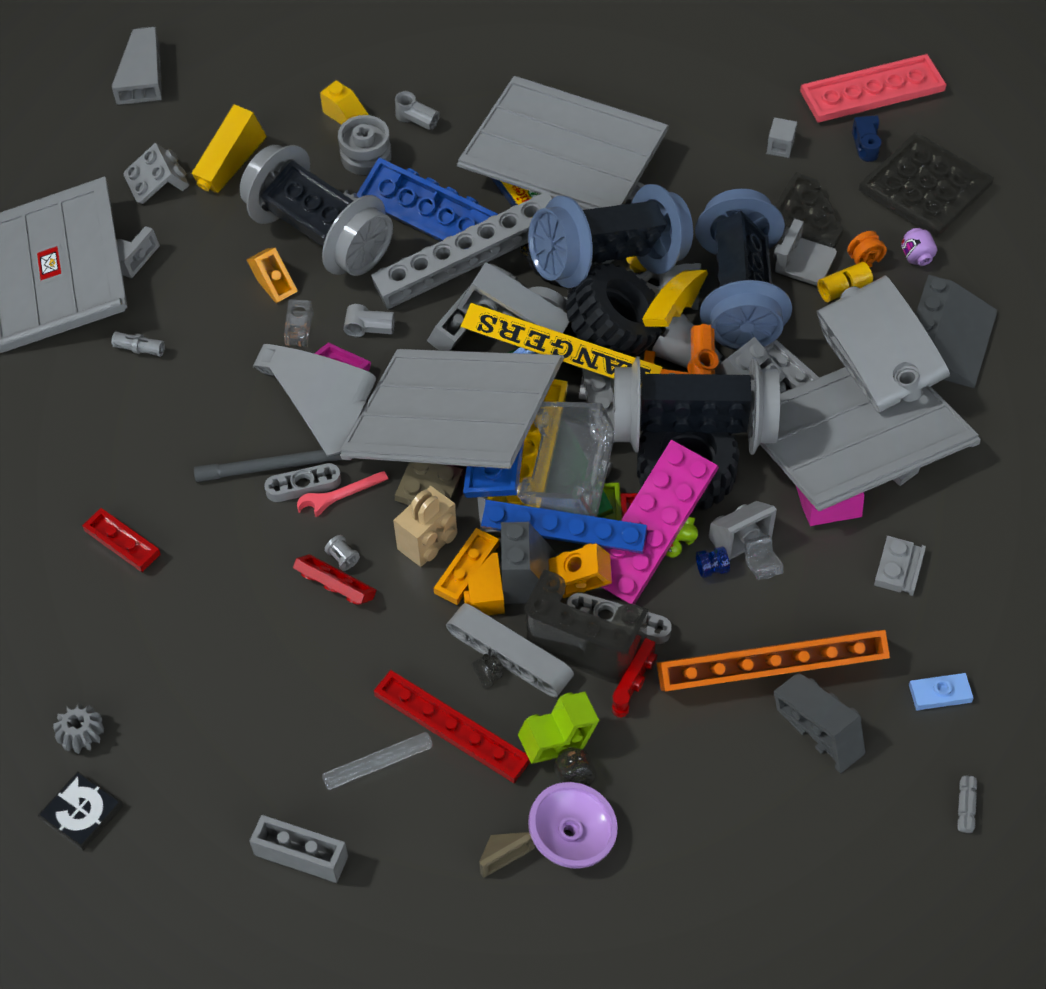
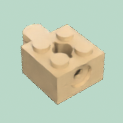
(425, 526)

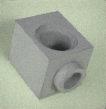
(781, 137)

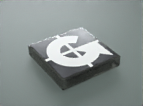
(80, 810)

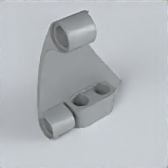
(322, 389)

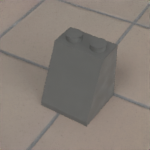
(523, 560)

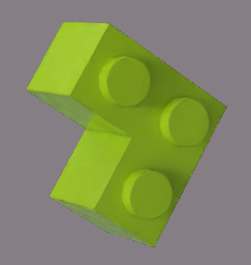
(565, 727)

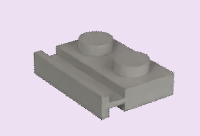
(899, 565)

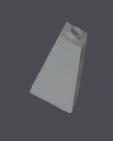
(139, 70)

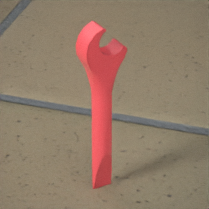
(321, 501)

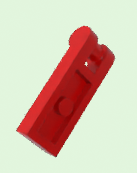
(633, 677)

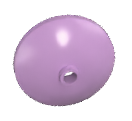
(574, 809)

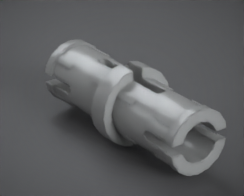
(138, 343)

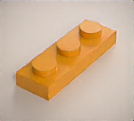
(467, 561)

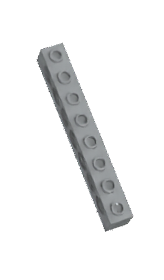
(458, 259)

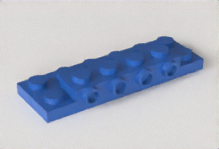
(422, 201)

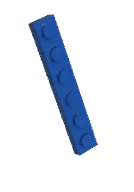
(568, 526)

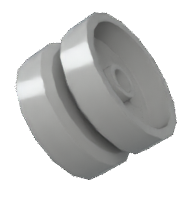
(363, 142)

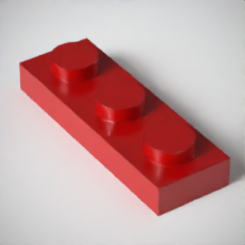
(121, 540)
(334, 579)

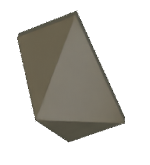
(503, 850)

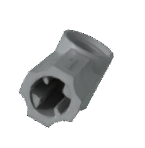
(409, 109)
(361, 320)

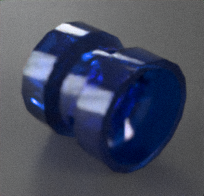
(712, 562)

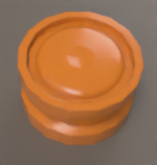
(867, 248)

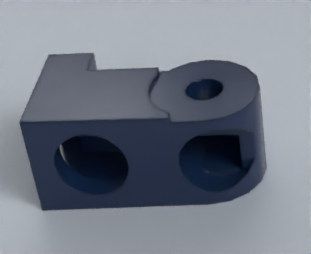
(866, 137)

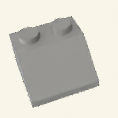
(741, 525)

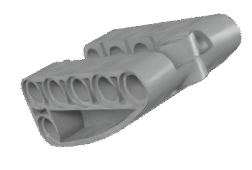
(882, 344)

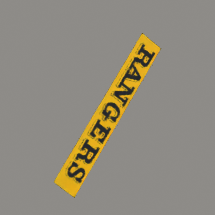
(550, 342)

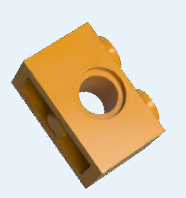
(582, 569)

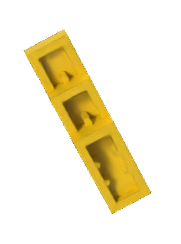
(674, 297)

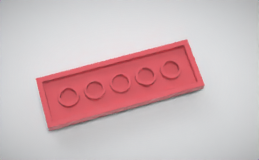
(872, 88)

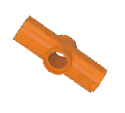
(702, 350)

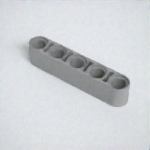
(512, 650)

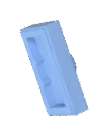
(941, 691)

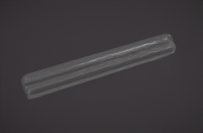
(377, 760)

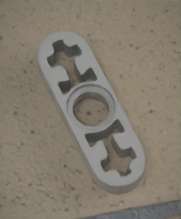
(309, 473)

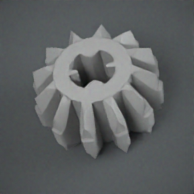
(89, 727)

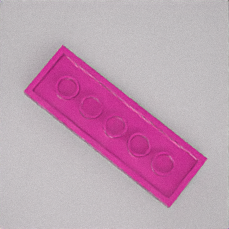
(664, 507)

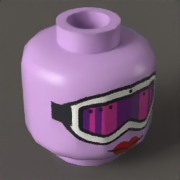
(919, 247)

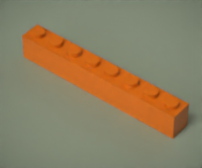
(772, 660)

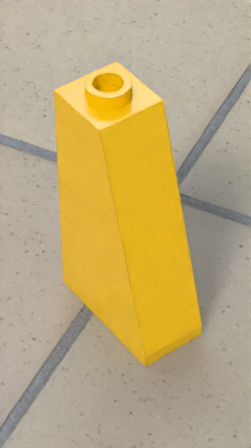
(229, 149)

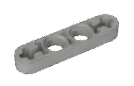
(600, 604)

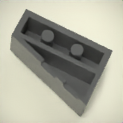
(823, 718)

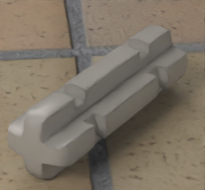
(967, 804)

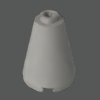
(676, 342)

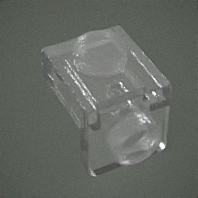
(761, 557)

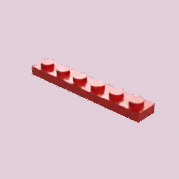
(452, 726)

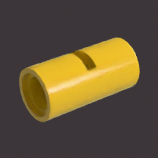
(834, 285)

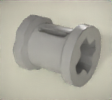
(342, 552)

